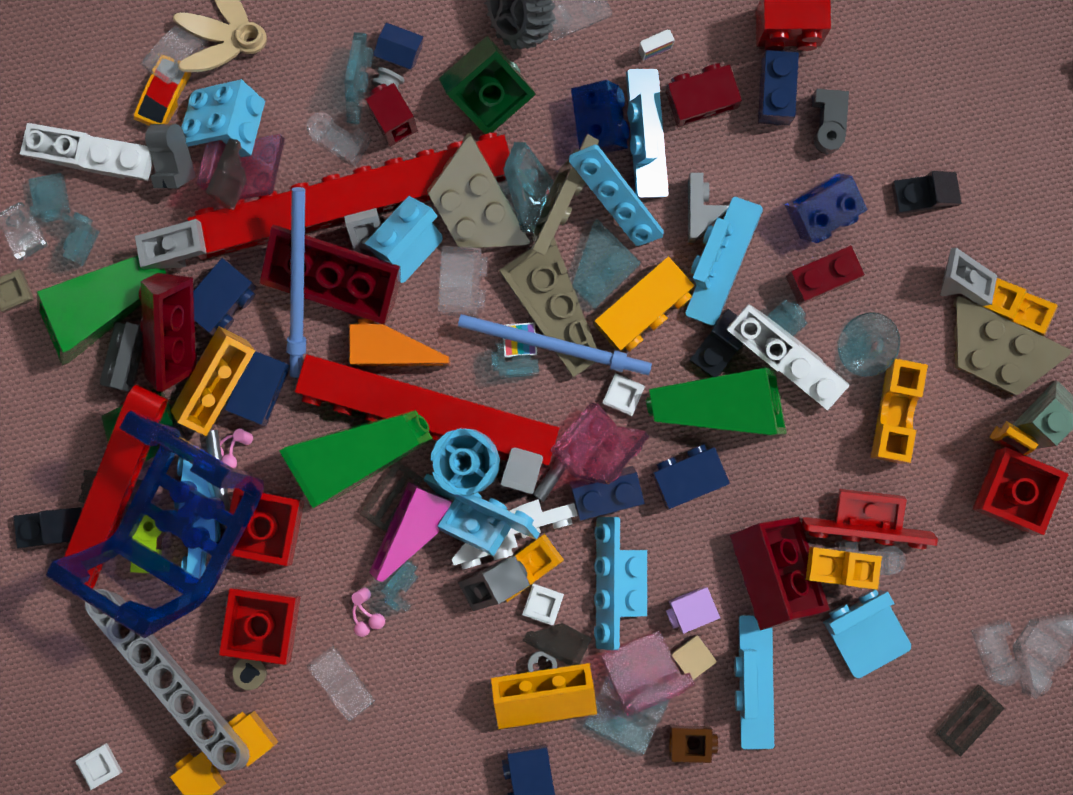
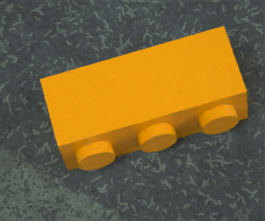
(645, 306)
(212, 381)
(543, 696)

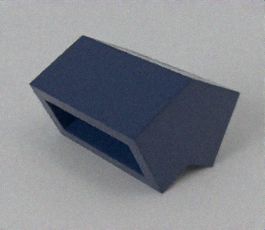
(398, 46)

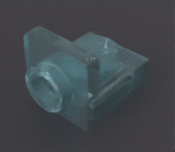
(49, 197)
(79, 244)
(789, 317)
(519, 367)
(401, 580)

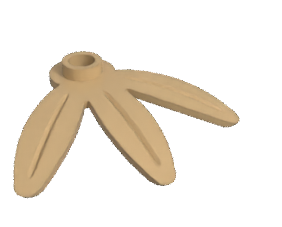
(231, 36)

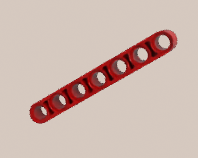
(114, 479)

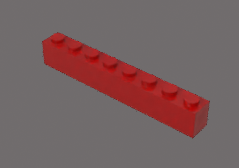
(385, 397)

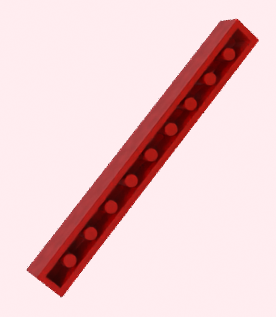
(337, 197)

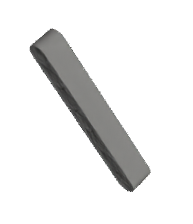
(173, 696)

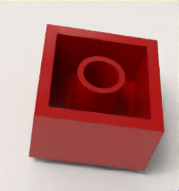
(792, 23)
(1020, 491)
(271, 530)
(260, 625)

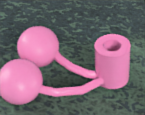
(240, 436)
(375, 621)

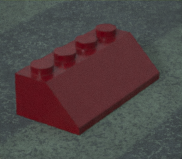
(334, 276)

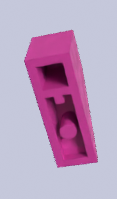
(410, 529)

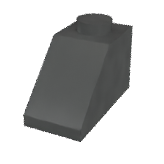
(495, 583)

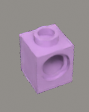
(692, 610)

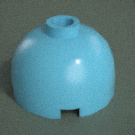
(465, 461)

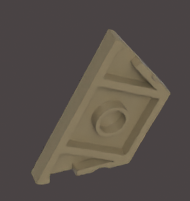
(474, 202)
(556, 208)
(1001, 349)

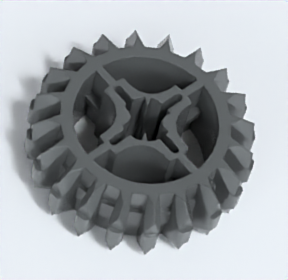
(521, 21)

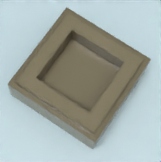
(14, 291)

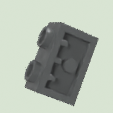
(123, 357)

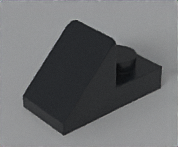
(926, 192)
(717, 347)
(46, 527)

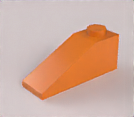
(381, 346)

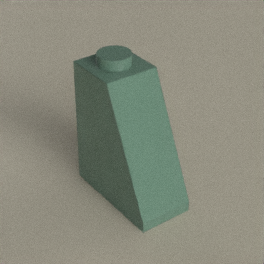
(1049, 416)

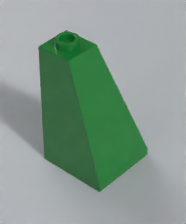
(90, 305)
(727, 402)
(348, 457)

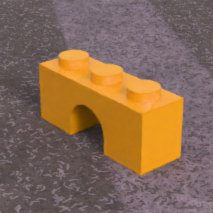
(894, 427)
(201, 777)

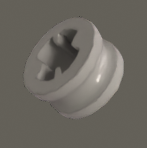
(388, 77)
(534, 659)

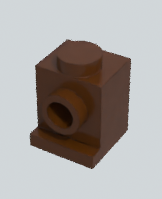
(682, 753)

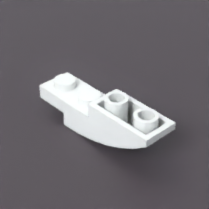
(87, 152)
(788, 356)
(559, 517)

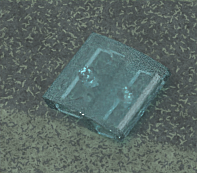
(613, 724)

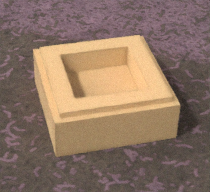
(693, 657)

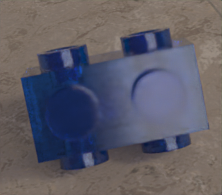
(600, 115)
(826, 208)

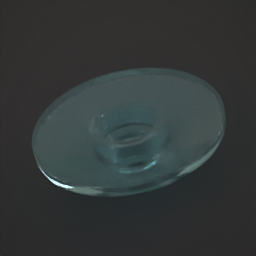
(858, 338)

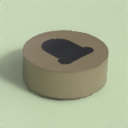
(249, 674)

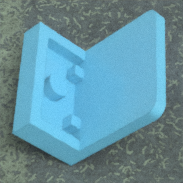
(223, 114)
(406, 237)
(868, 633)

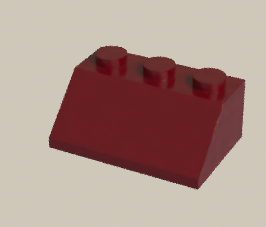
(167, 329)
(774, 572)

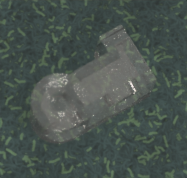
(337, 140)
(892, 557)
(995, 652)

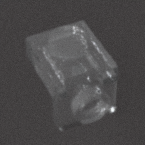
(22, 231)

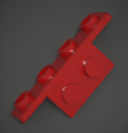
(870, 516)

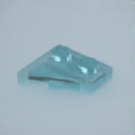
(356, 76)
(527, 184)
(602, 266)

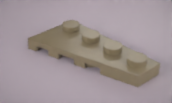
(550, 300)

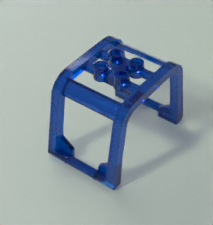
(72, 571)

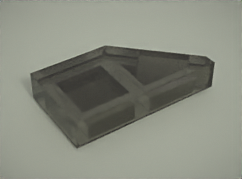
(228, 177)
(560, 642)

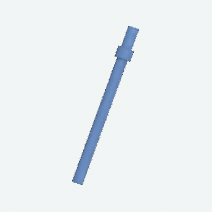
(296, 342)
(616, 360)

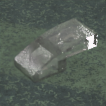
(170, 51)
(341, 683)

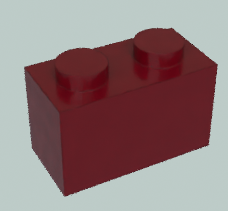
(703, 94)
(391, 113)
(825, 275)

